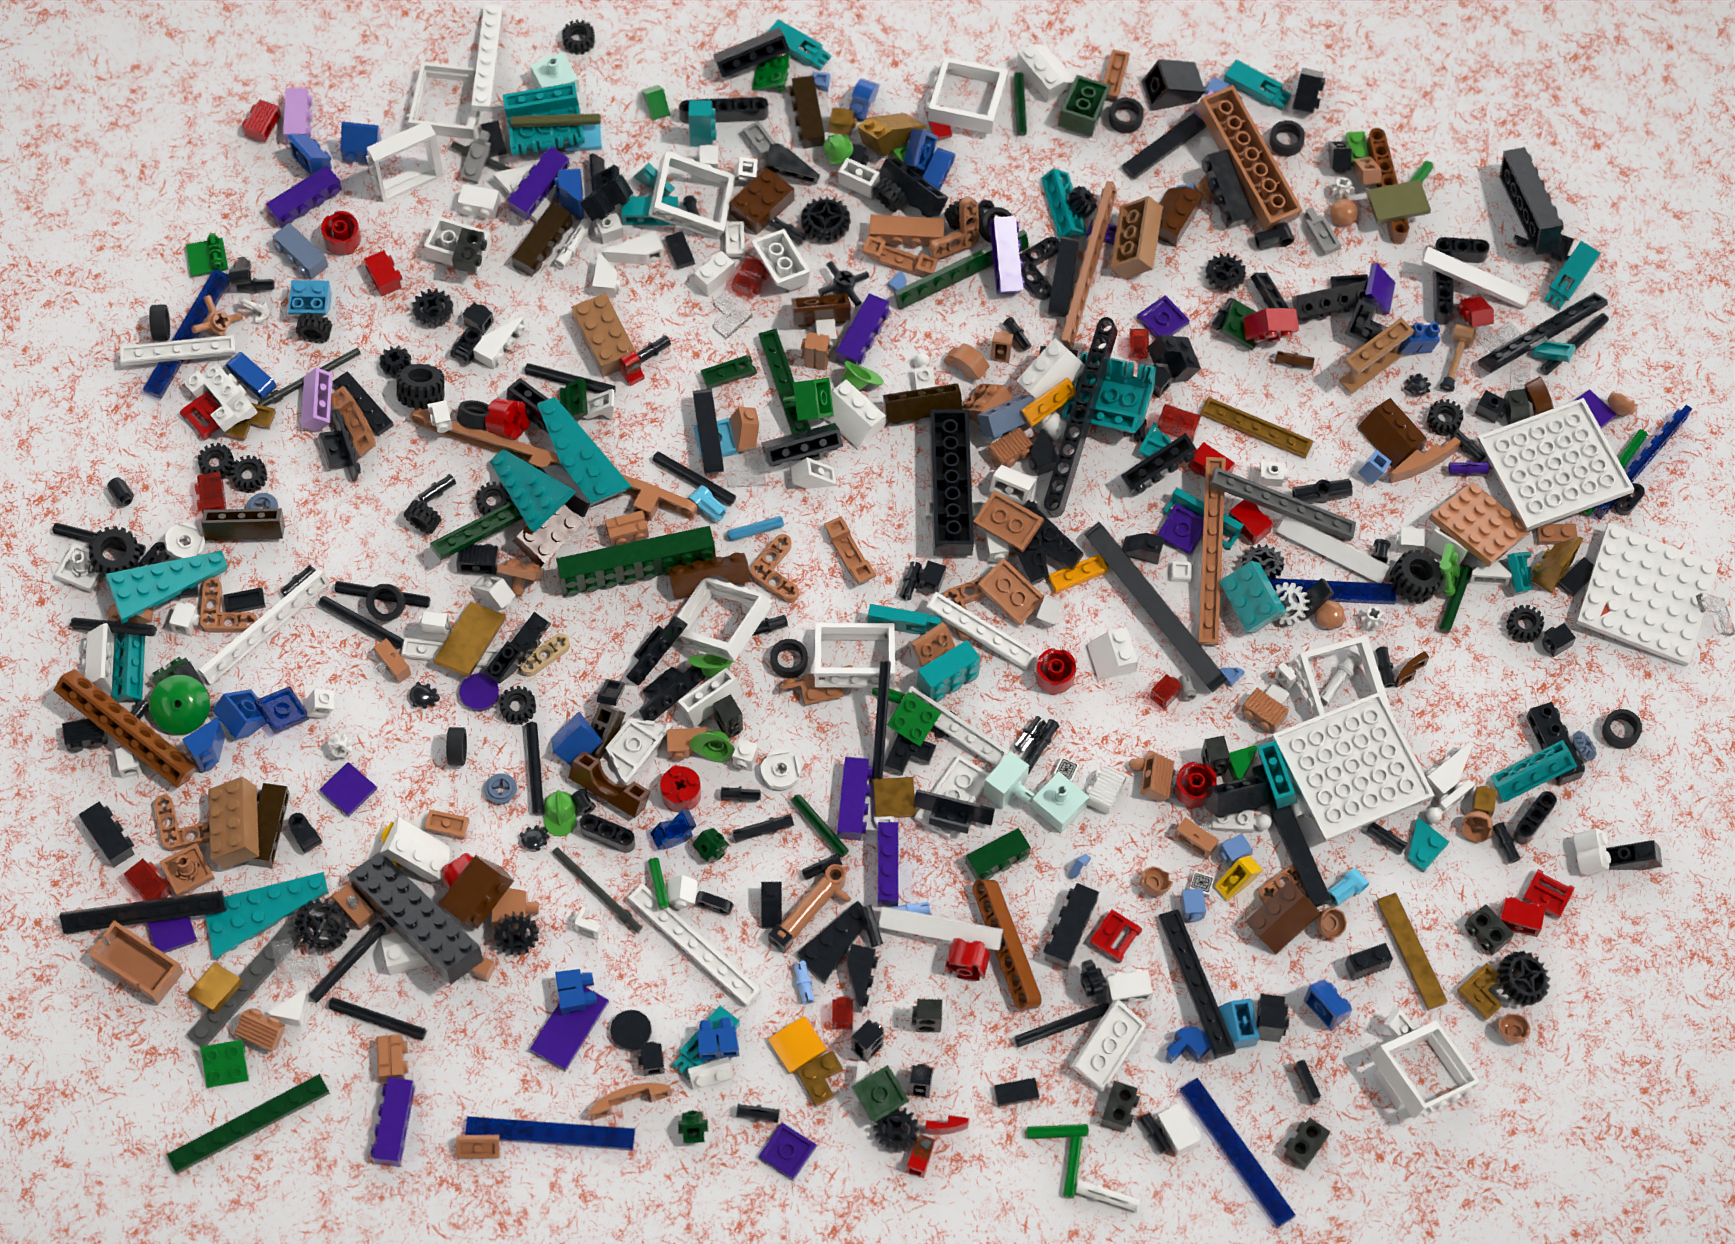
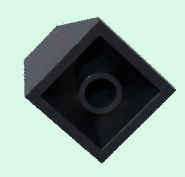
(1172, 84)

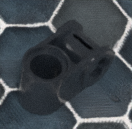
(464, 347)
(304, 834)

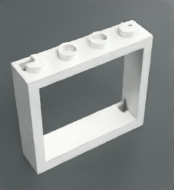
(447, 72)
(962, 118)
(412, 178)
(684, 218)
(697, 602)
(1369, 664)
(853, 676)
(1447, 1053)

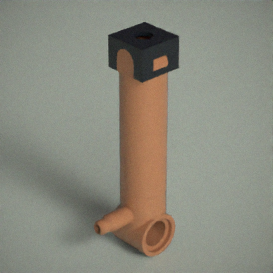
(784, 934)

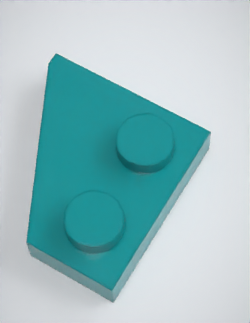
(648, 175)
(1153, 442)
(1520, 572)
(1425, 845)

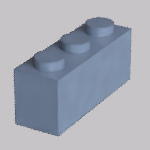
(299, 251)
(1004, 417)

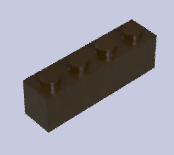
(808, 112)
(542, 240)
(917, 403)
(243, 524)
(271, 813)

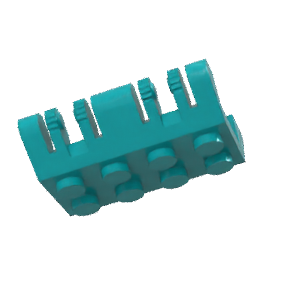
(549, 100)
(1122, 396)

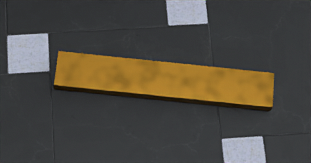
(1256, 427)
(1412, 951)

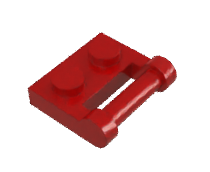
(205, 406)
(1546, 897)
(1109, 933)

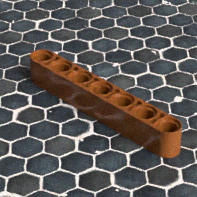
(1388, 177)
(1011, 953)

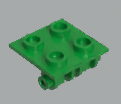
(772, 73)
(207, 255)
(913, 718)
(224, 1063)

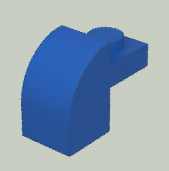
(862, 96)
(1190, 1040)

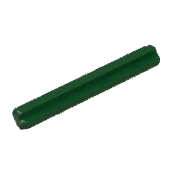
(1020, 103)
(1455, 600)
(819, 825)

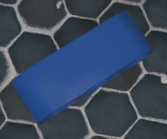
(939, 167)
(251, 375)

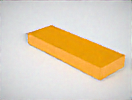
(1049, 402)
(1084, 571)

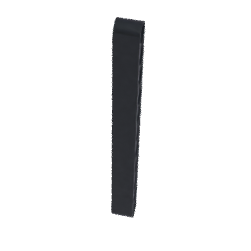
(1080, 425)
(1156, 607)

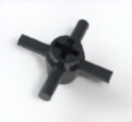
(843, 283)

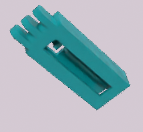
(796, 39)
(1249, 80)
(1575, 268)
(903, 620)
(691, 1049)

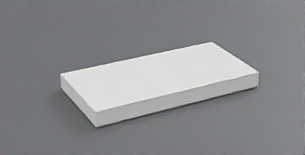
(961, 782)
(1108, 1045)

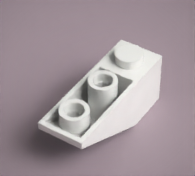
(639, 250)
(494, 345)
(1447, 776)

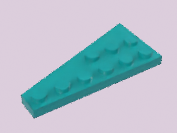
(580, 455)
(531, 490)
(157, 583)
(259, 910)

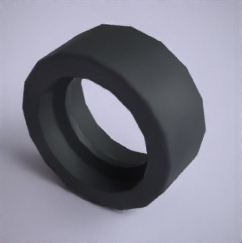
(1126, 103)
(1287, 126)
(983, 228)
(159, 322)
(472, 414)
(372, 595)
(790, 644)
(1628, 716)
(456, 746)

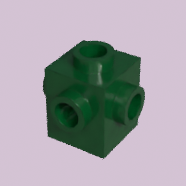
(710, 845)
(693, 1127)

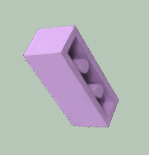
(297, 112)
(316, 399)

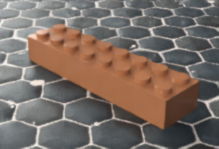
(1252, 160)

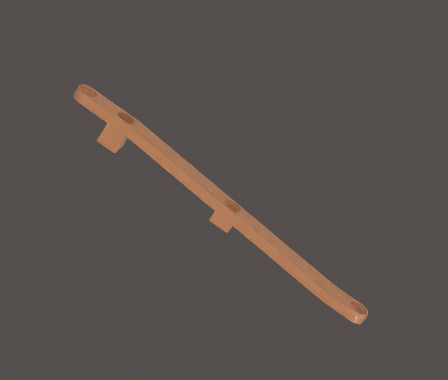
(648, 495)

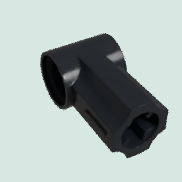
(1279, 235)
(240, 272)

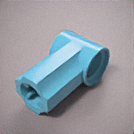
(707, 503)
(1350, 884)

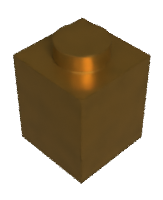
(842, 121)
(1484, 800)

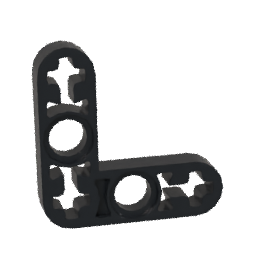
(1031, 263)

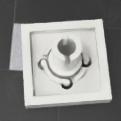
(77, 564)

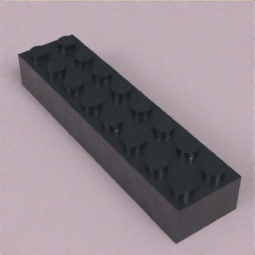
(951, 482)
(416, 918)

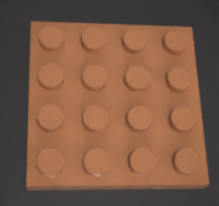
(1479, 524)

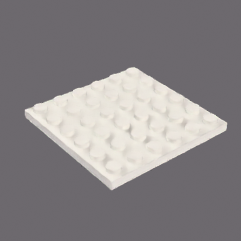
(1555, 464)
(1648, 593)
(1353, 766)

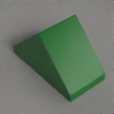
(656, 102)
(1240, 762)

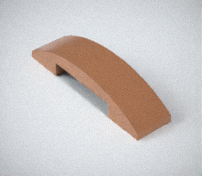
(898, 259)
(354, 419)
(848, 551)
(655, 1090)

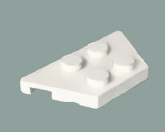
(510, 180)
(635, 745)

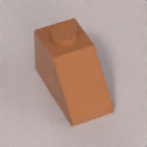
(1001, 346)
(744, 427)
(679, 742)

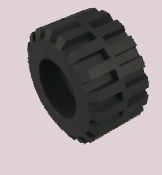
(420, 385)
(110, 538)
(1410, 587)

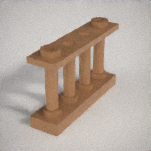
(1375, 355)

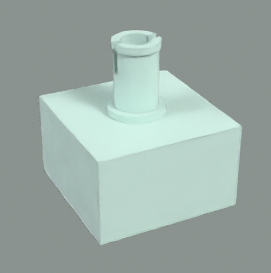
(553, 72)
(1008, 781)
(1059, 802)

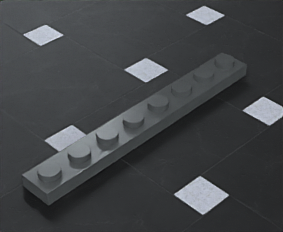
(1282, 504)
(252, 977)

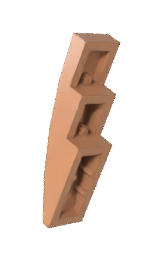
(1419, 462)

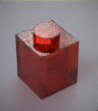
(1137, 343)
(1165, 691)
(842, 1013)

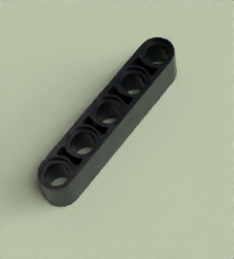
(732, 109)
(1063, 276)
(708, 431)

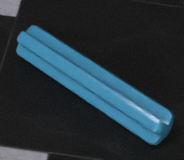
(755, 528)

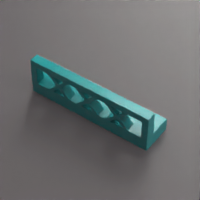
(1056, 195)
(1196, 506)
(132, 665)
(1534, 772)

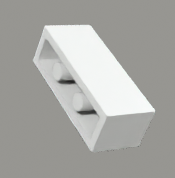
(699, 702)

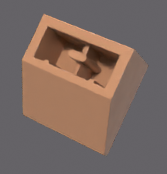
(984, 398)

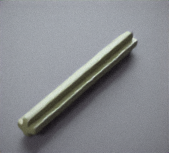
(555, 120)

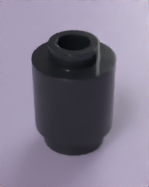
(120, 491)

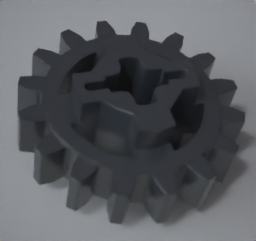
(1223, 274)
(432, 307)
(1268, 559)
(516, 933)
(1093, 982)
(902, 1136)

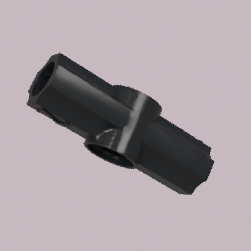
(1333, 490)

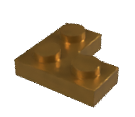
(262, 418)
(1477, 992)
(814, 1075)

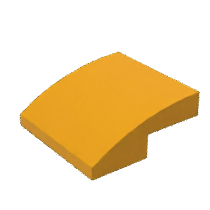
(797, 1044)

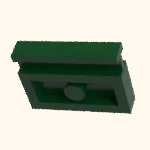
(574, 398)

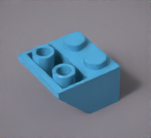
(309, 297)
(1240, 1022)

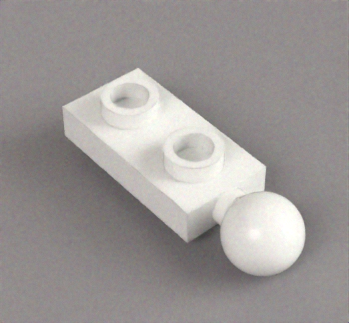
(923, 375)
(1448, 801)
(1241, 822)

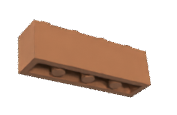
(906, 230)

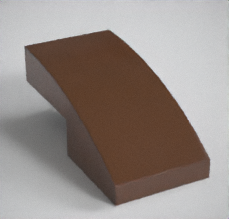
(1538, 395)
(1409, 670)

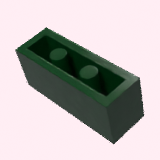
(998, 855)

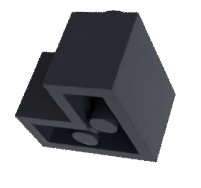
(1307, 90)
(605, 198)
(1362, 324)
(1177, 354)
(1272, 1017)

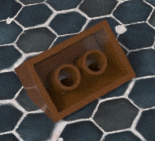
(1178, 211)
(809, 309)
(1392, 432)
(476, 891)
(1283, 917)

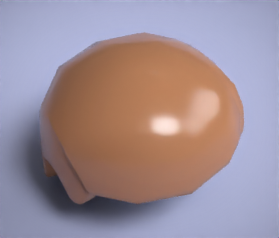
(1344, 212)
(1621, 404)
(1330, 615)
(1477, 826)
(1155, 881)
(1331, 922)
(1514, 1028)

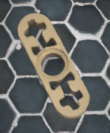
(546, 647)

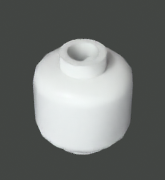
(1054, 426)

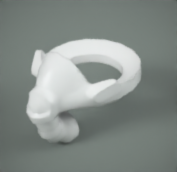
(263, 309)

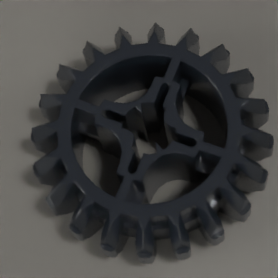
(836, 223)
(338, 934)
(1522, 966)

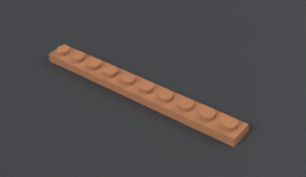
(1090, 260)
(1211, 557)

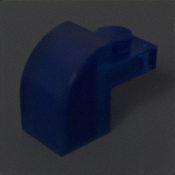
(674, 832)

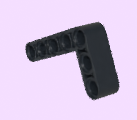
(1469, 255)

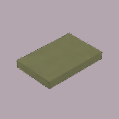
(1398, 201)

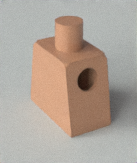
(511, 901)

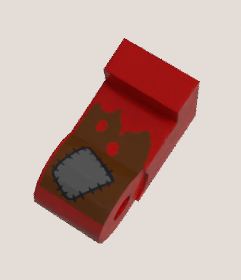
(631, 368)
(920, 1156)

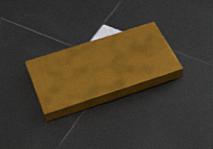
(469, 639)

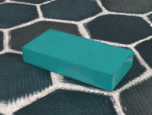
(1554, 351)

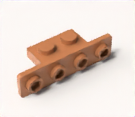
(811, 693)

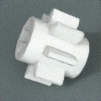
(1342, 188)
(1372, 617)
(337, 750)

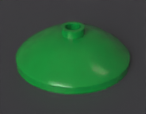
(194, 706)

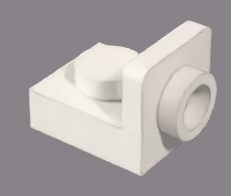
(1287, 676)
(587, 927)

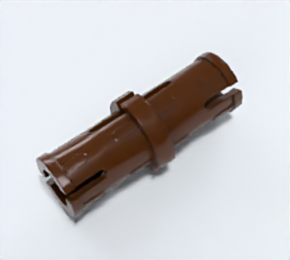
(1294, 359)

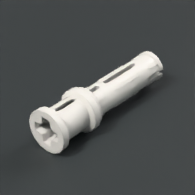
(1344, 672)

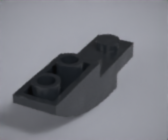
(517, 651)

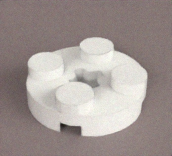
(191, 533)
(775, 779)

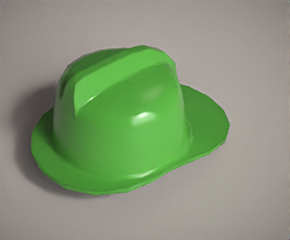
(837, 148)
(860, 376)
(710, 664)
(713, 745)
(559, 813)

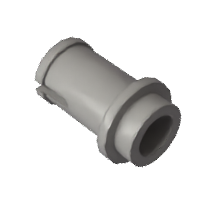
(1189, 692)

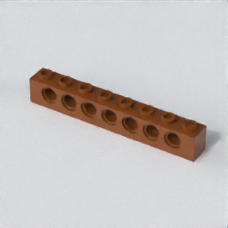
(125, 728)

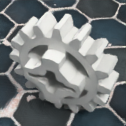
(1290, 596)

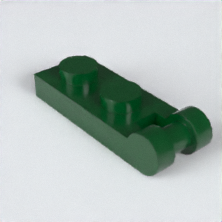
(728, 371)

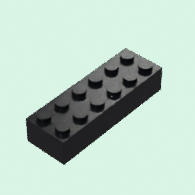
(1531, 201)

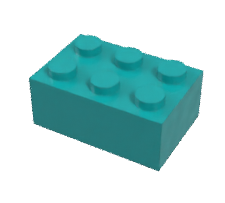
(1252, 597)
(949, 671)

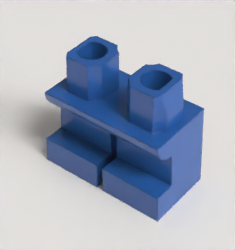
(1422, 340)
(571, 992)
(708, 1040)

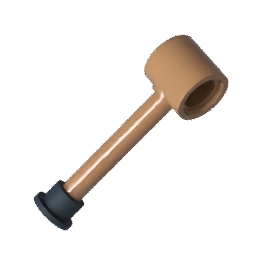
(1464, 336)

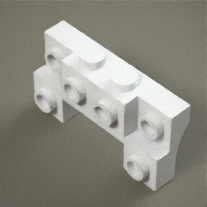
(234, 404)

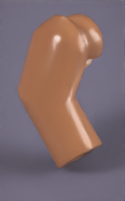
(1138, 764)

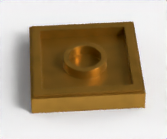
(894, 797)
(215, 987)

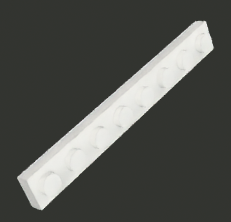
(487, 58)
(264, 626)
(695, 946)

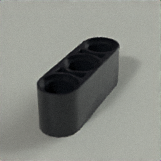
(602, 825)
(1530, 825)

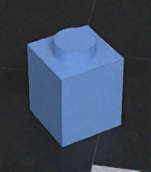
(1374, 466)
(1234, 849)
(1193, 904)

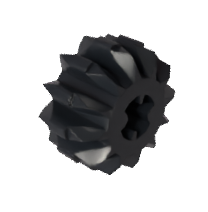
(1081, 202)
(394, 359)

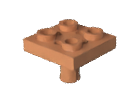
(520, 572)
(931, 644)
(184, 864)

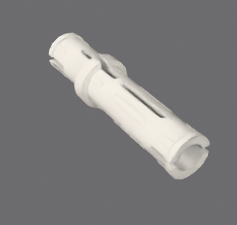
(570, 247)
(1085, 1189)

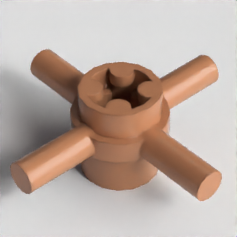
(216, 321)

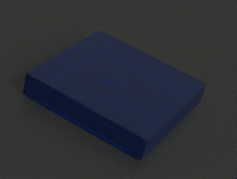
(282, 710)

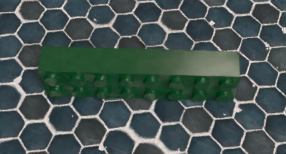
(633, 560)

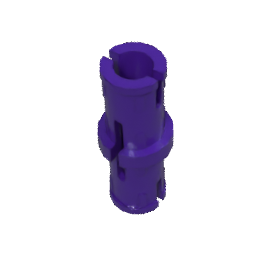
(1468, 468)

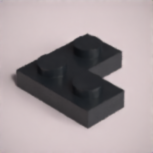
(903, 750)

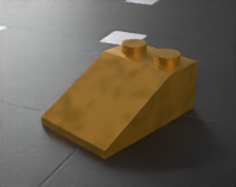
(887, 131)
(1556, 563)

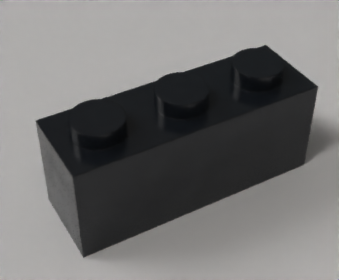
(1237, 796)
(107, 833)

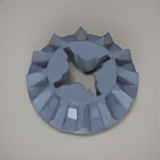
(260, 500)
(1584, 745)
(494, 783)

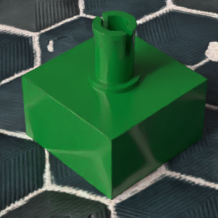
(811, 399)

